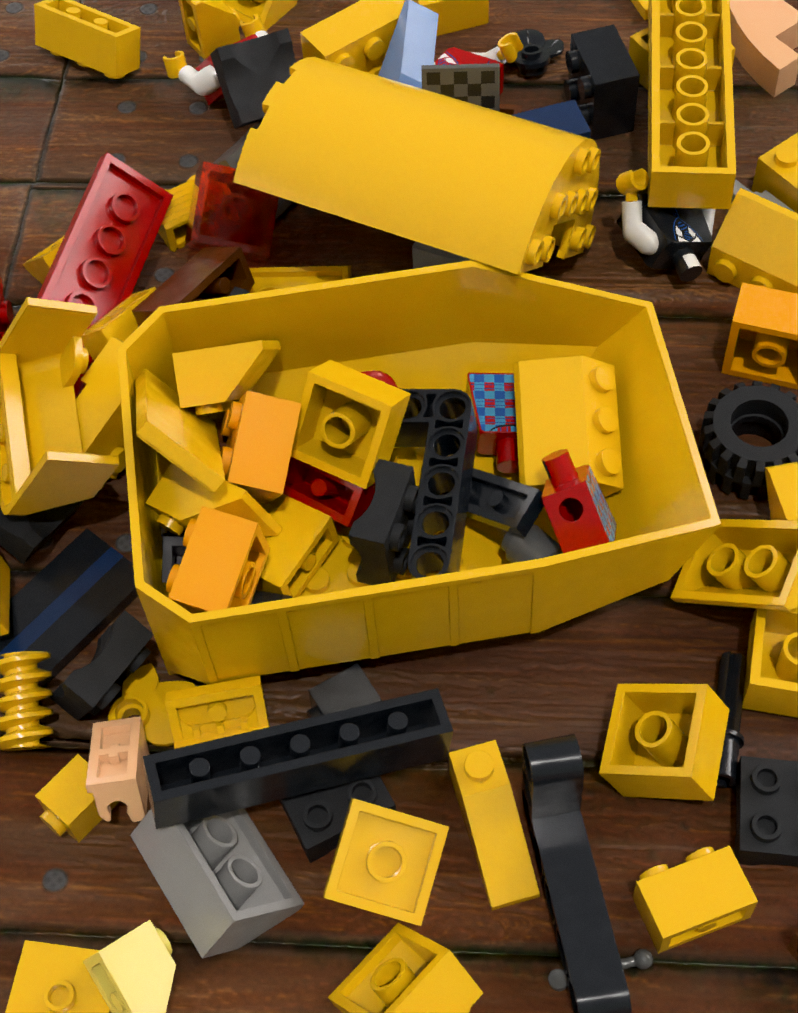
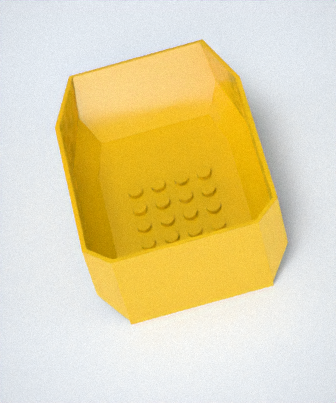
(426, 334)

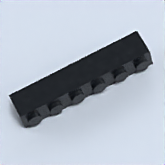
(296, 757)

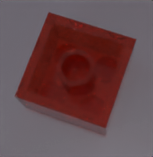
(229, 214)

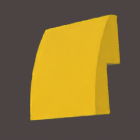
(216, 710)

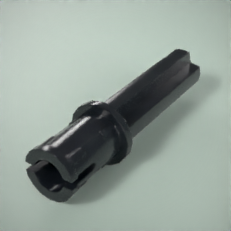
(731, 690)

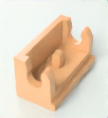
(117, 767)

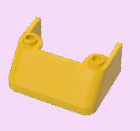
(38, 410)

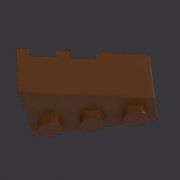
(205, 276)

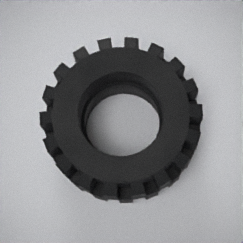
(741, 412)

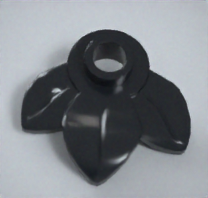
(536, 52)

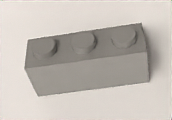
(218, 878)

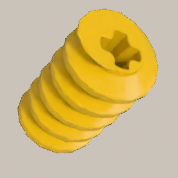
(22, 701)

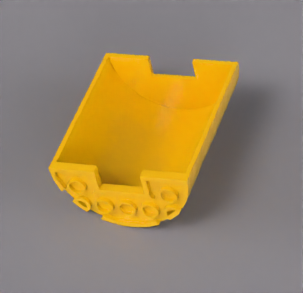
(424, 166)

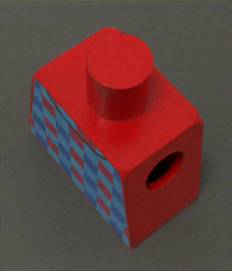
(496, 417)
(581, 520)

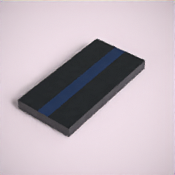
(69, 602)

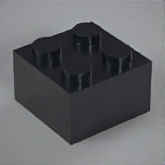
(602, 81)

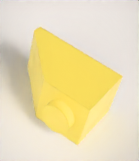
(135, 971)

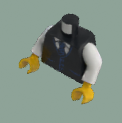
(663, 235)

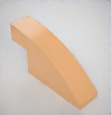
(765, 41)

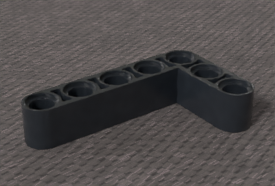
(445, 426)
(569, 876)

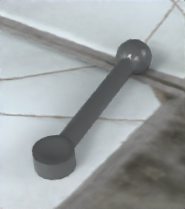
(642, 959)

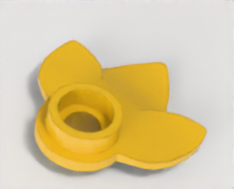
(146, 697)

